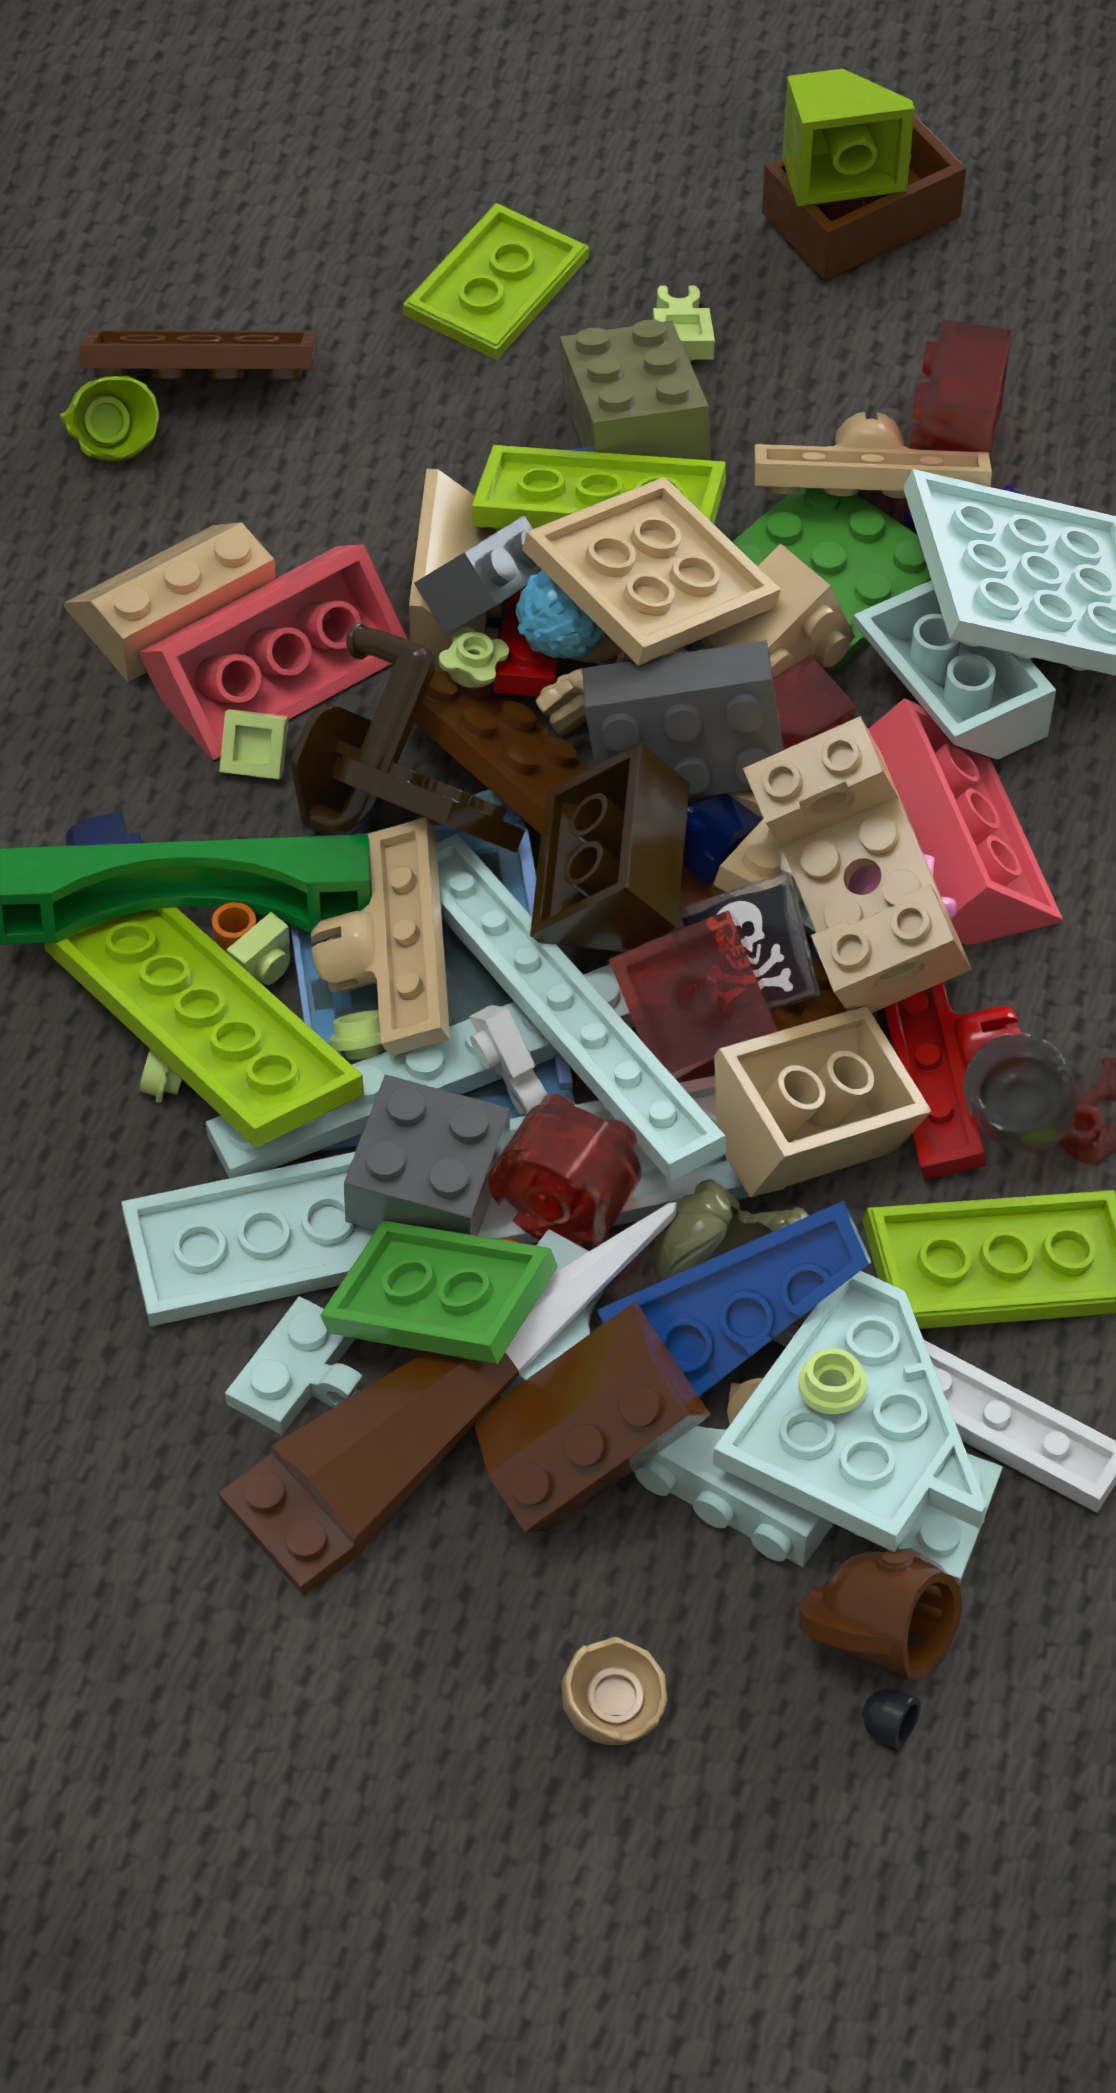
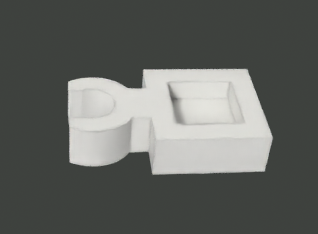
(502, 1048)

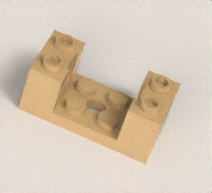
(841, 812)

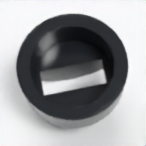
(887, 1712)

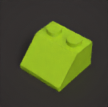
(845, 137)

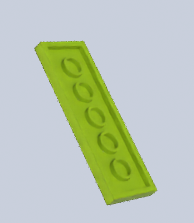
(210, 1021)

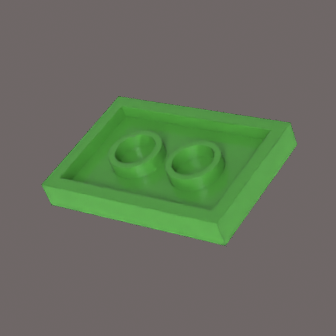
(439, 1291)

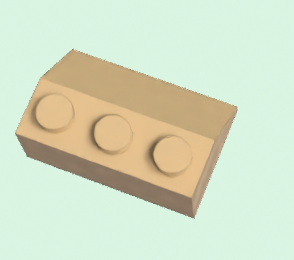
(442, 535)
(170, 592)
(813, 1100)

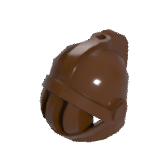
(875, 1604)

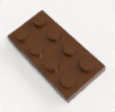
(222, 351)

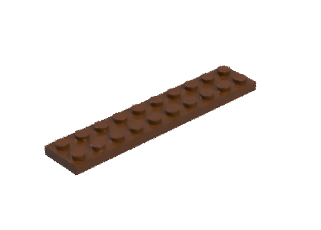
(523, 761)

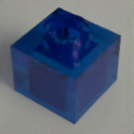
(714, 832)

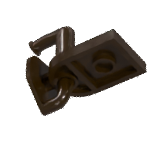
(351, 765)

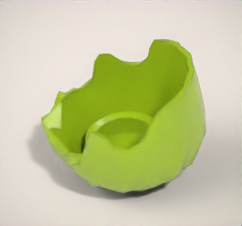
(112, 418)

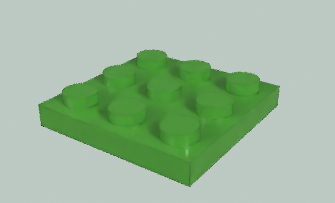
(847, 544)

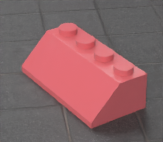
(273, 646)
(967, 826)

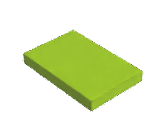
(496, 281)

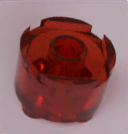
(567, 1171)

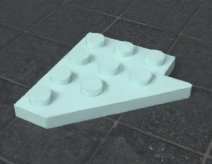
(867, 1465)

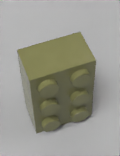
(635, 392)

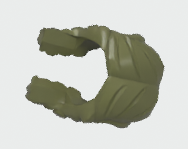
(710, 1226)

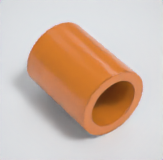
(231, 923)

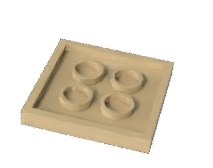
(651, 570)

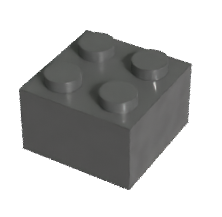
(425, 1159)

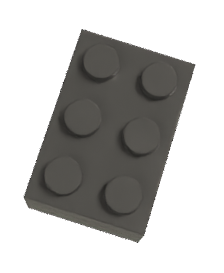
(693, 709)

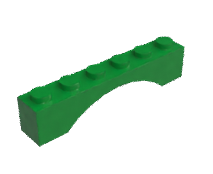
(70, 888)

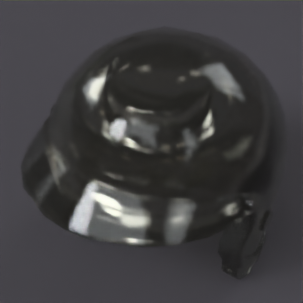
(1021, 1092)

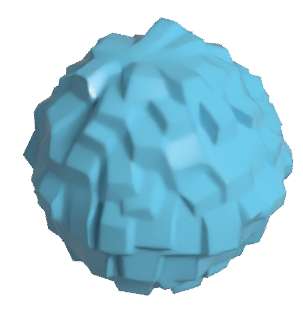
(554, 621)

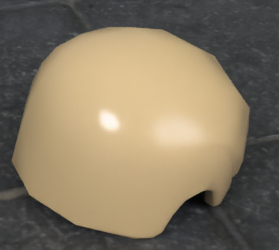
(609, 1681)

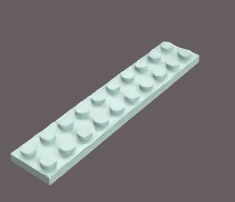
(289, 1235)

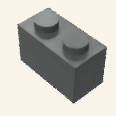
(479, 577)

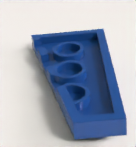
(749, 1295)

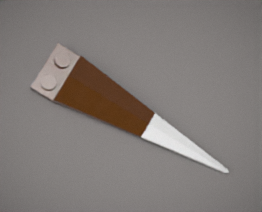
(356, 1465)

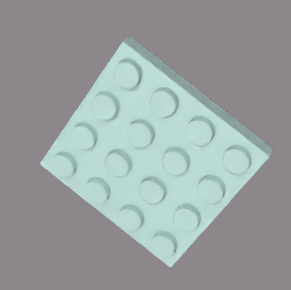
(1019, 571)

